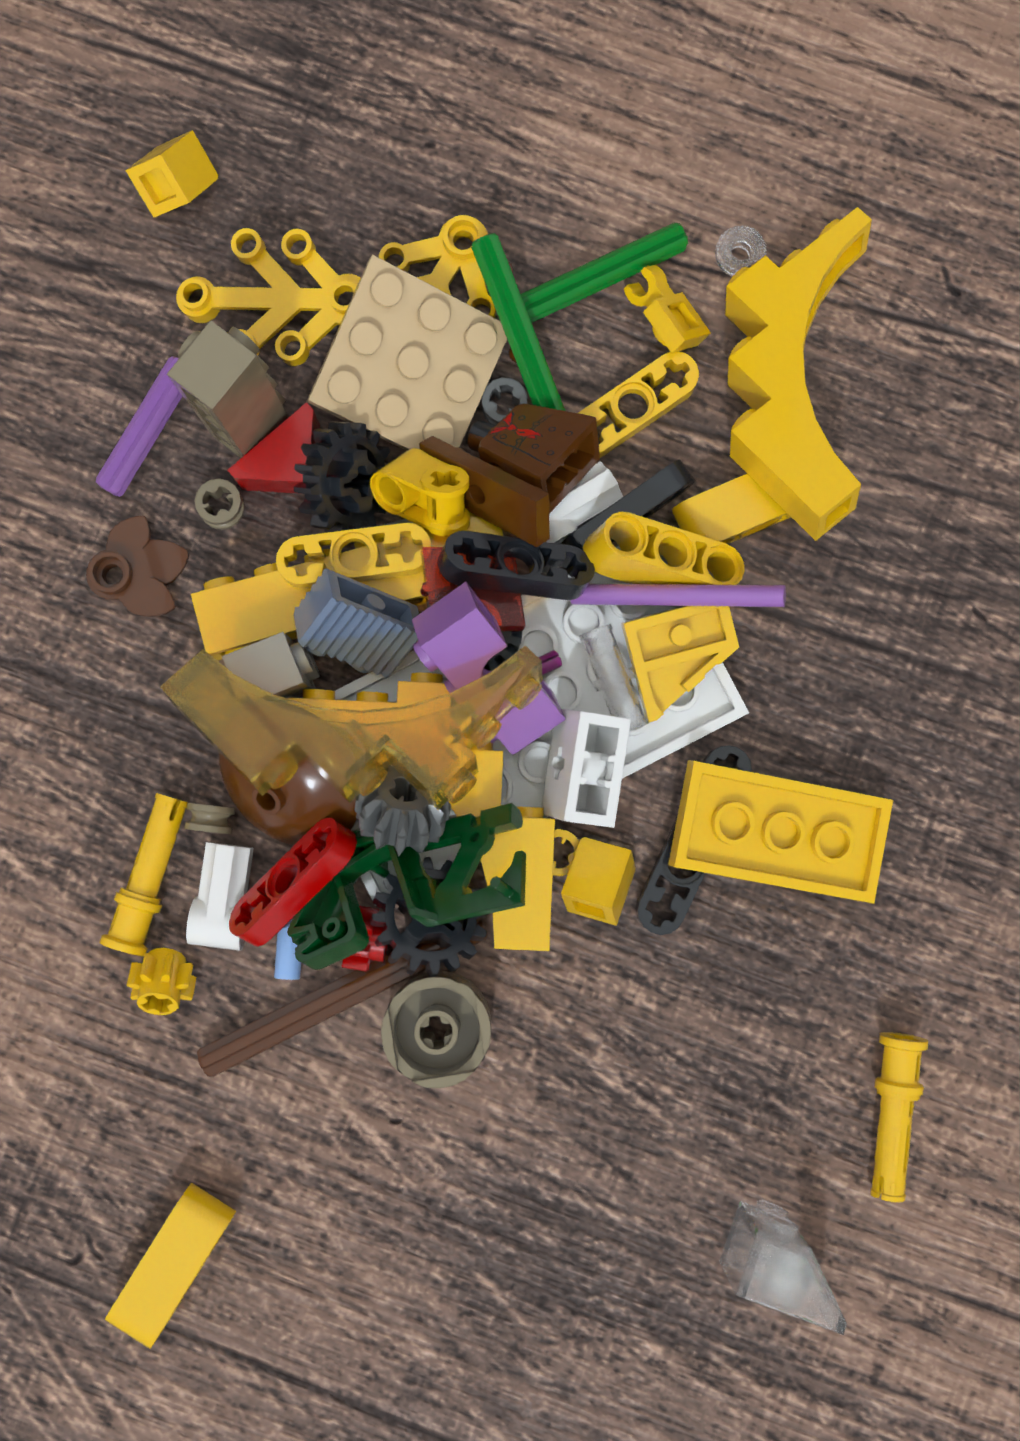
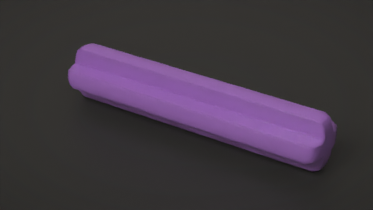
(140, 433)

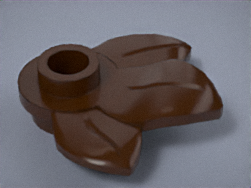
(144, 565)

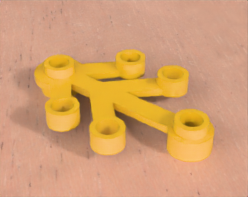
(450, 258)
(281, 301)

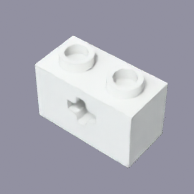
(586, 768)

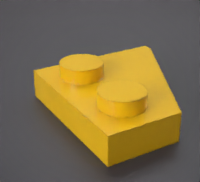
(676, 651)

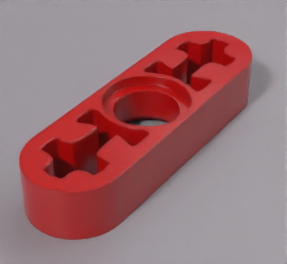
(311, 866)

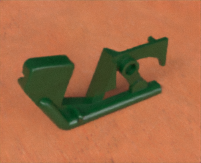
(332, 921)

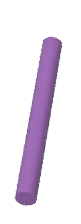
(683, 595)

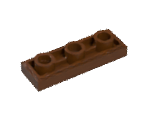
(497, 494)

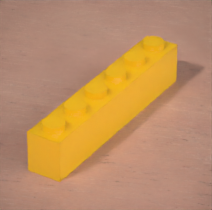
(264, 605)

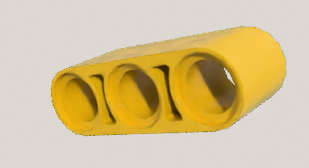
(729, 511)
(643, 540)
(170, 1265)

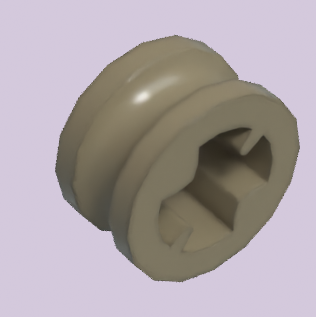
(224, 519)
(209, 818)

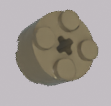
(417, 1052)

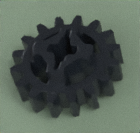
(339, 476)
(415, 933)

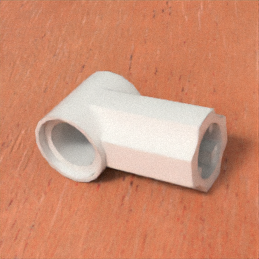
(584, 502)
(222, 885)

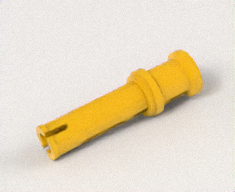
(139, 899)
(898, 1091)

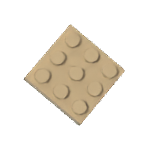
(408, 359)

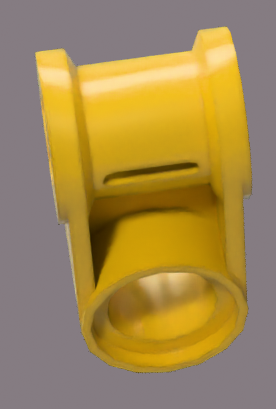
(423, 492)

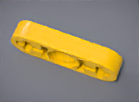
(670, 395)
(371, 571)

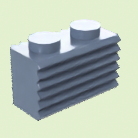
(355, 624)

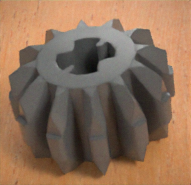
(400, 815)

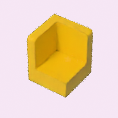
(172, 174)
(598, 880)

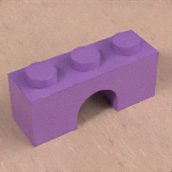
(459, 640)

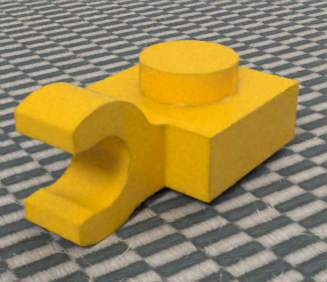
(670, 314)

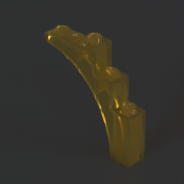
(353, 748)

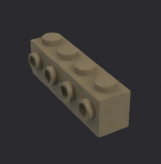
(228, 387)

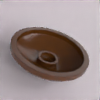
(291, 809)

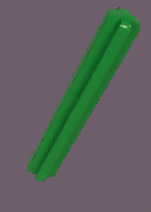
(604, 271)
(516, 322)

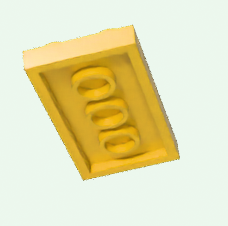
(780, 832)

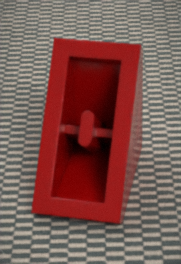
(272, 461)

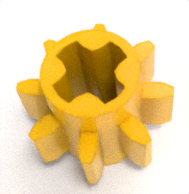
(161, 981)

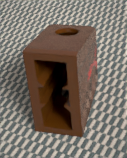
(540, 447)

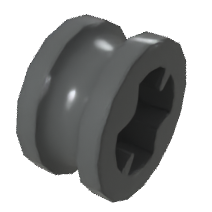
(495, 388)

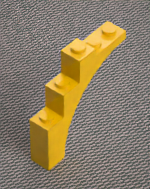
(780, 435)
(513, 928)

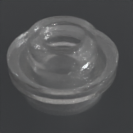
(739, 237)

